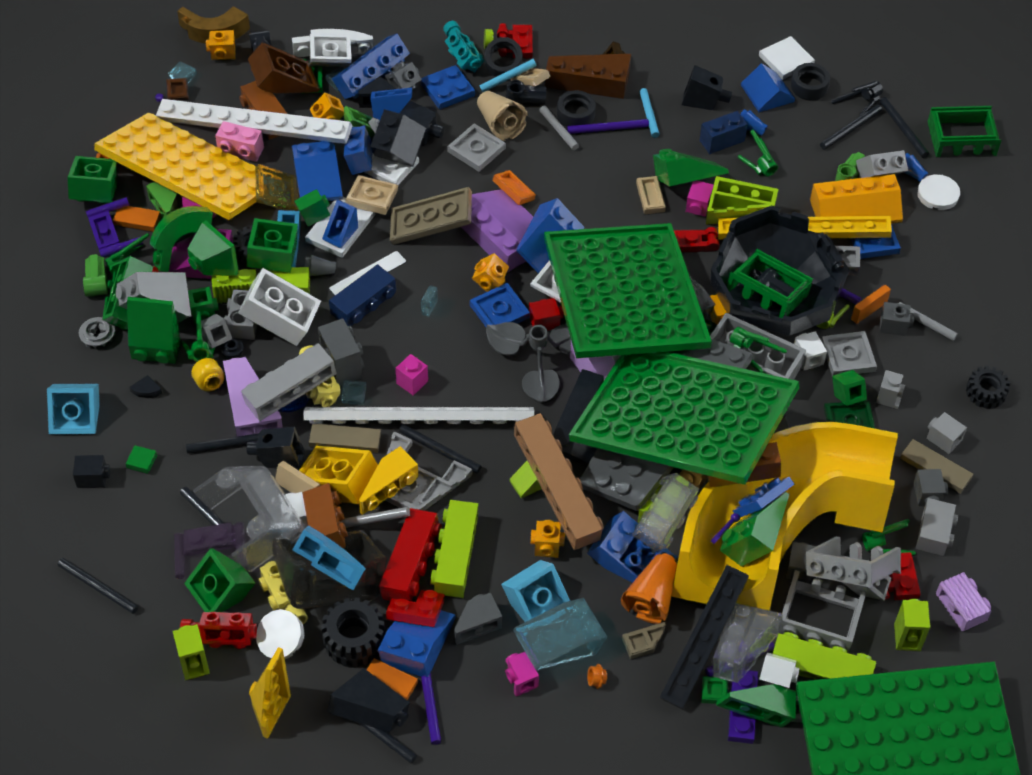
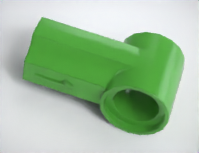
(849, 169)
(95, 281)

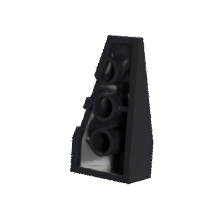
(581, 395)

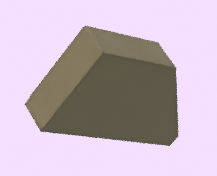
(643, 640)

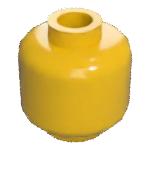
(208, 374)

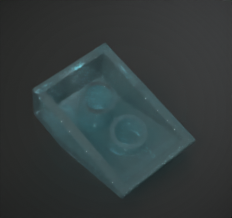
(561, 634)

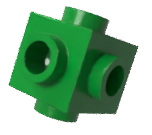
(201, 300)

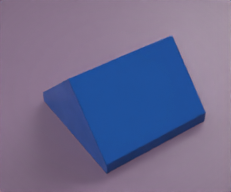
(766, 89)

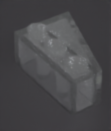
(666, 512)
(743, 640)

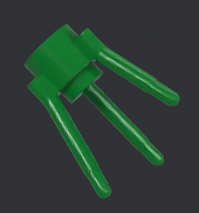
(765, 163)
(125, 251)
(743, 339)
(200, 348)
(873, 538)

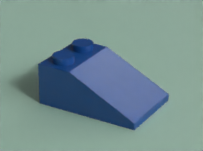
(317, 169)
(548, 217)
(415, 646)

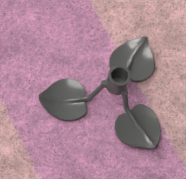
(506, 340)

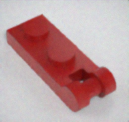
(692, 240)

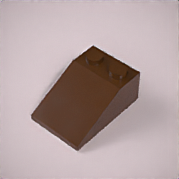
(281, 71)

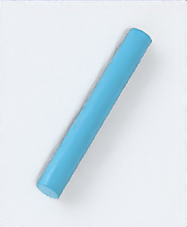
(508, 75)
(649, 112)

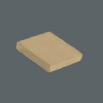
(371, 194)

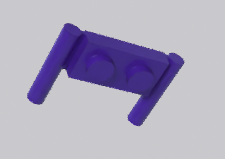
(104, 228)

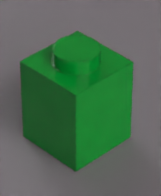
(313, 207)
(849, 387)

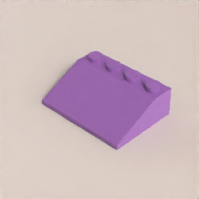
(498, 225)

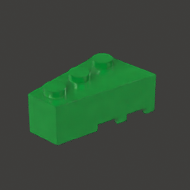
(123, 269)

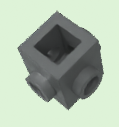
(404, 76)

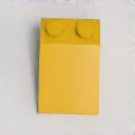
(342, 468)

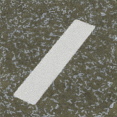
(387, 263)

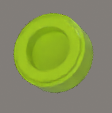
(488, 37)

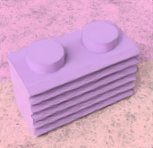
(964, 601)

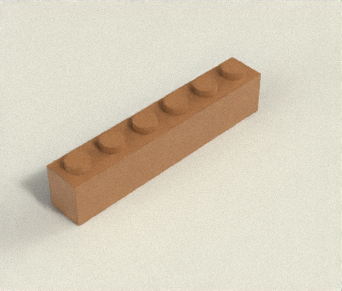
(558, 482)

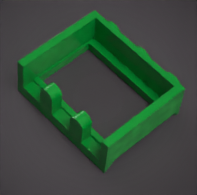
(963, 114)
(791, 276)

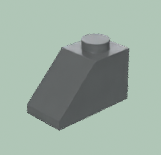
(478, 618)

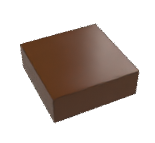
(177, 89)

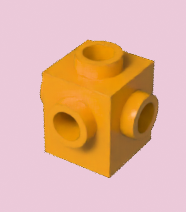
(221, 45)
(327, 108)
(490, 272)
(547, 538)

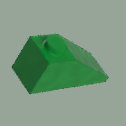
(765, 703)

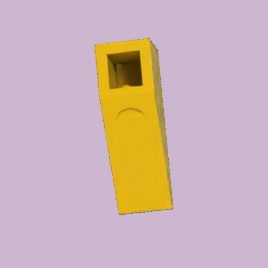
(390, 476)

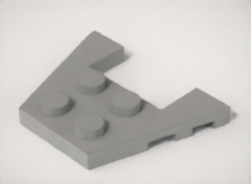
(427, 487)

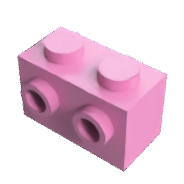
(240, 141)

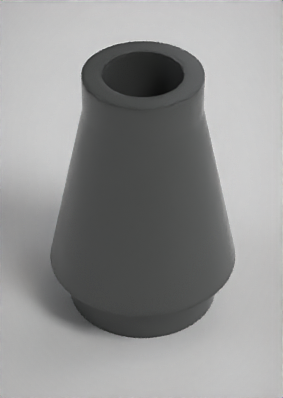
(320, 266)

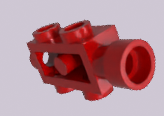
(225, 629)

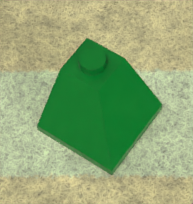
(212, 252)
(218, 582)

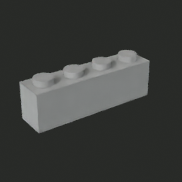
(288, 382)

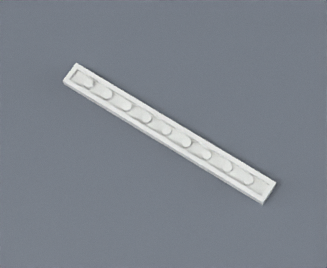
(268, 122)
(410, 414)

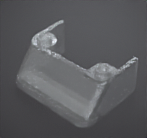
(275, 512)

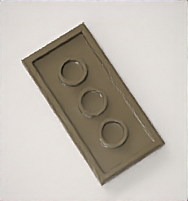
(431, 215)

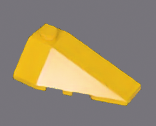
(270, 693)

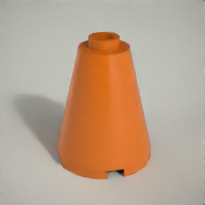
(652, 590)

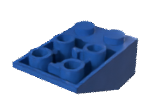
(621, 551)

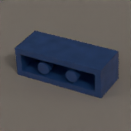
(363, 295)

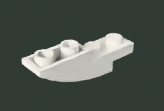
(360, 42)

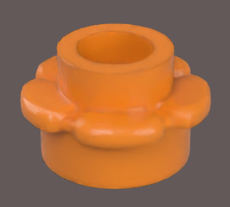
(596, 676)

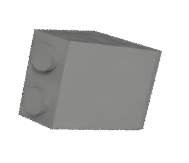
(157, 286)

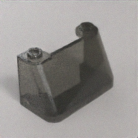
(311, 588)

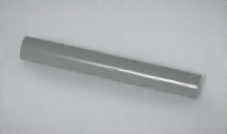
(559, 128)
(933, 324)
(376, 517)

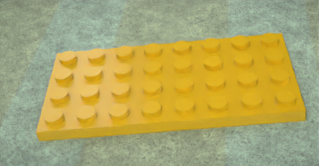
(183, 164)

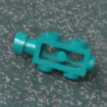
(462, 47)

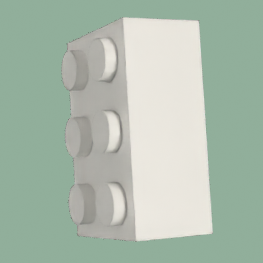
(279, 307)

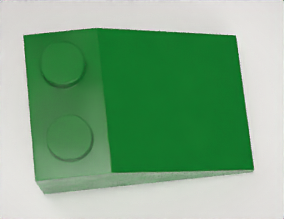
(679, 168)
(152, 330)
(755, 533)

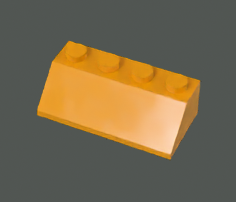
(858, 198)

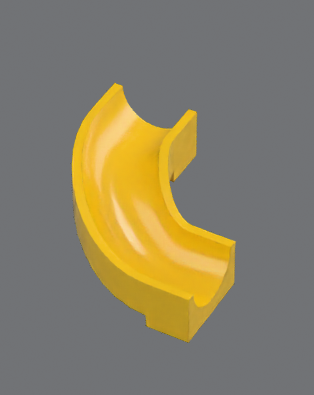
(831, 470)

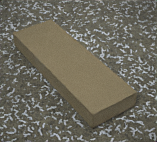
(345, 437)
(925, 458)

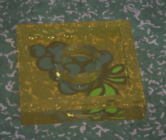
(275, 188)

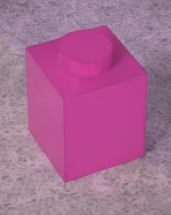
(699, 198)
(411, 374)

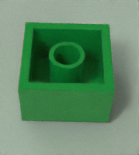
(92, 179)
(272, 245)

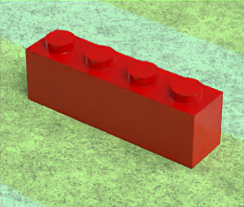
(410, 555)

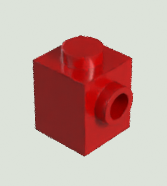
(545, 313)

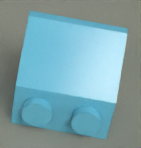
(73, 408)
(535, 590)

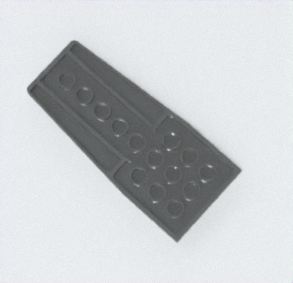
(632, 479)

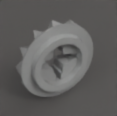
(90, 327)

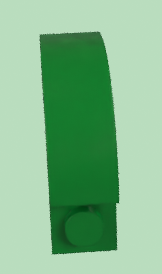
(172, 228)

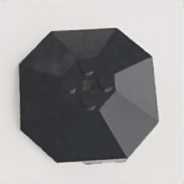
(790, 242)

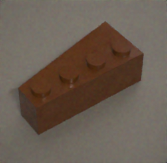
(593, 74)

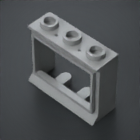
(828, 563)
(838, 597)

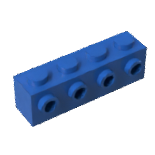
(371, 66)

